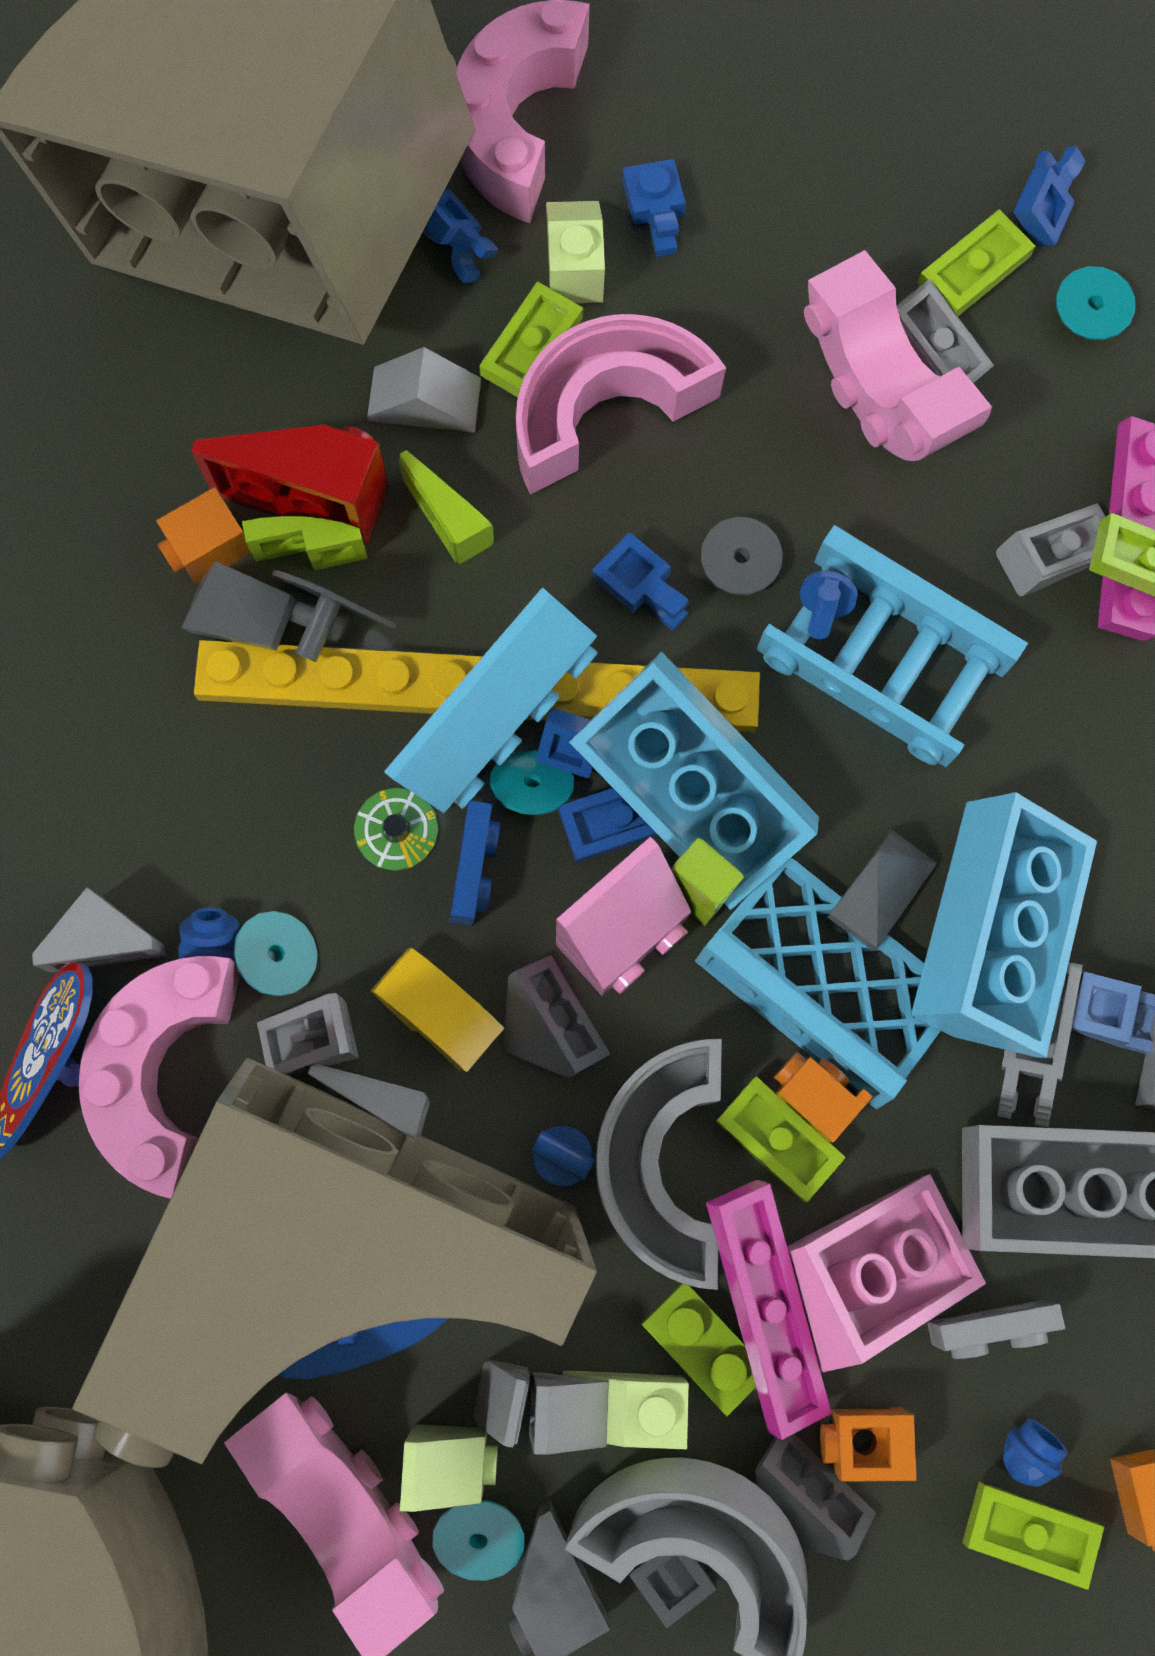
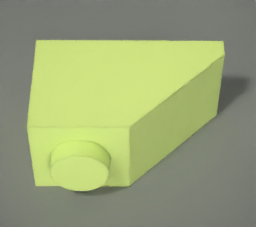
(576, 250)
(644, 1409)
(446, 1467)

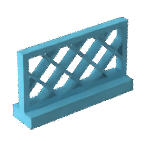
(800, 1016)

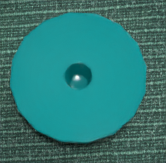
(1095, 303)
(530, 786)
(275, 953)
(478, 1540)

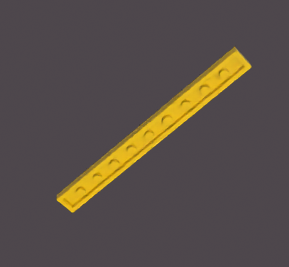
(423, 681)

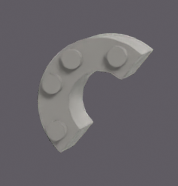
(629, 1165)
(711, 1518)

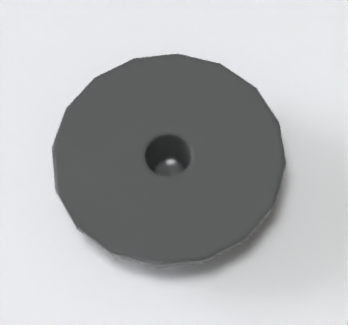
(741, 555)

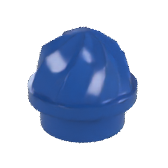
(1033, 1454)

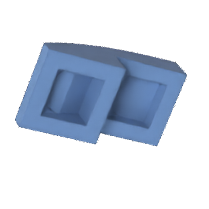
(1114, 1012)

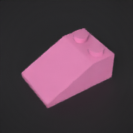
(624, 920)
(881, 1273)

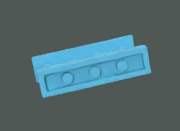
(938, 620)

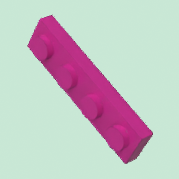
(1132, 497)
(769, 1308)

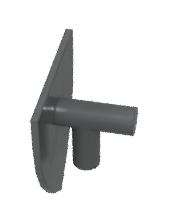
(321, 617)

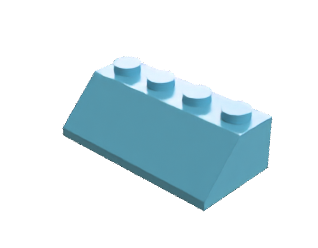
(492, 702)
(695, 775)
(1005, 926)

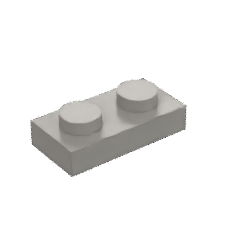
(1021, 1323)

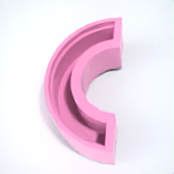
(503, 66)
(599, 362)
(879, 370)
(124, 1058)
(335, 1505)

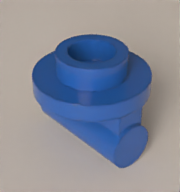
(828, 597)
(208, 933)
(562, 1155)

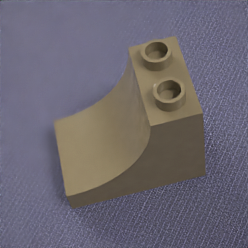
(302, 1232)

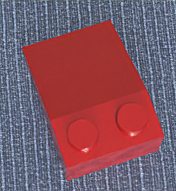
(299, 473)

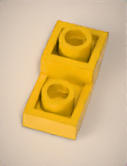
(437, 1009)

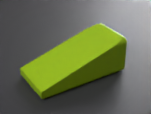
(455, 520)
(705, 880)

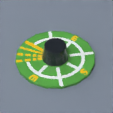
(395, 829)

